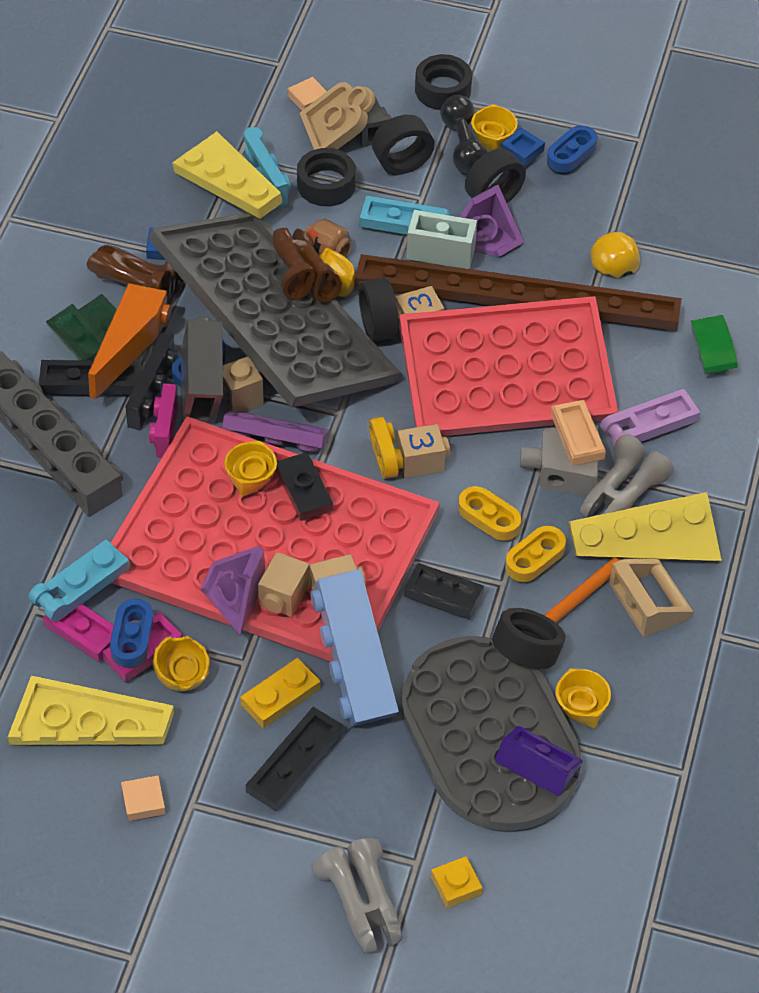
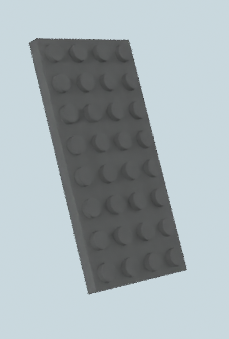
(299, 345)

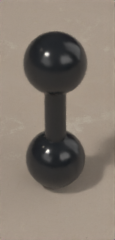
(457, 114)

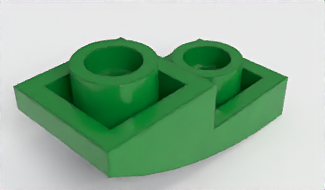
(714, 344)

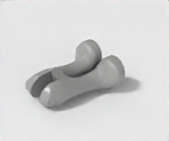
(629, 456)
(361, 917)

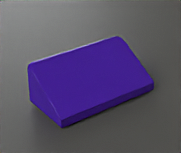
(537, 760)

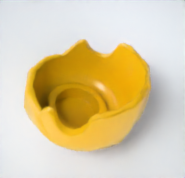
(615, 254)
(181, 663)

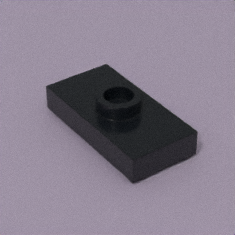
(304, 486)
(443, 590)

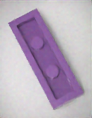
(276, 430)

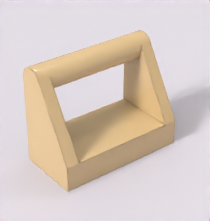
(637, 602)

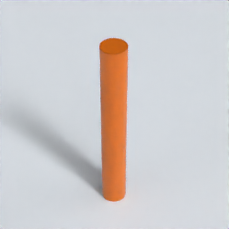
(581, 592)

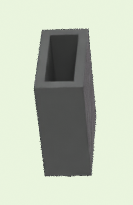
(201, 370)

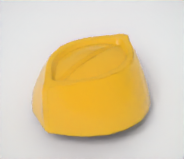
(493, 126)
(343, 268)
(250, 466)
(583, 696)

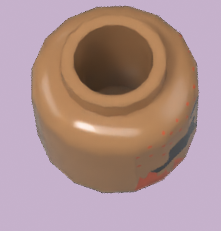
(329, 235)

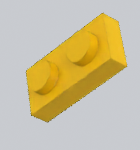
(280, 693)

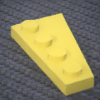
(226, 173)
(659, 530)
(81, 715)

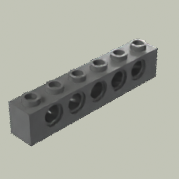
(55, 441)

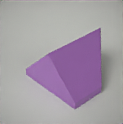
(495, 225)
(234, 585)

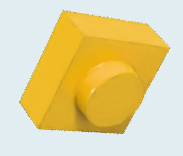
(456, 882)

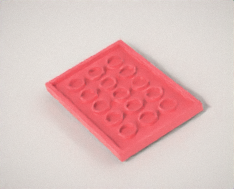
(505, 365)

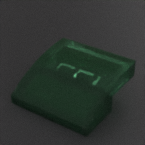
(83, 328)

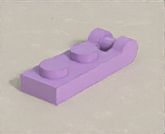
(652, 417)

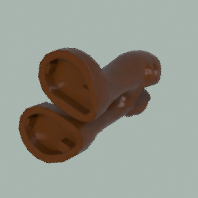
(124, 267)
(304, 267)

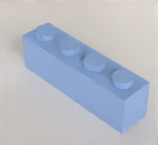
(355, 648)

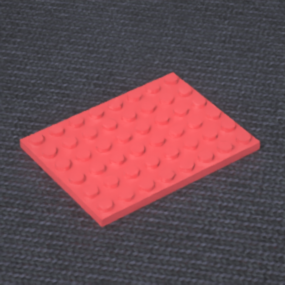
(196, 516)

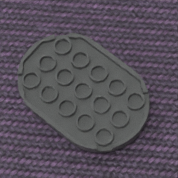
(459, 710)

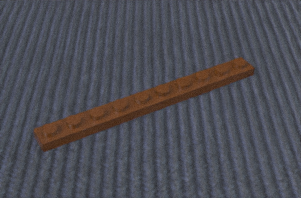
(505, 289)

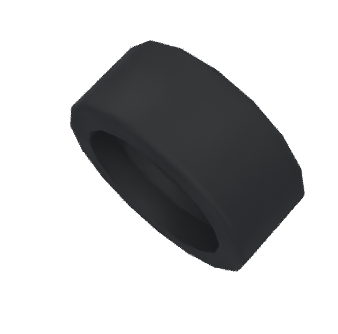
(442, 66)
(393, 132)
(327, 160)
(489, 167)
(378, 309)
(528, 638)

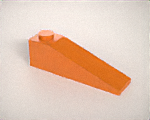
(130, 333)

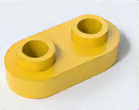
(381, 438)
(491, 513)
(532, 554)

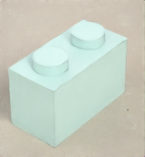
(441, 239)

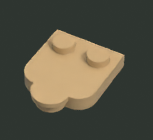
(337, 115)

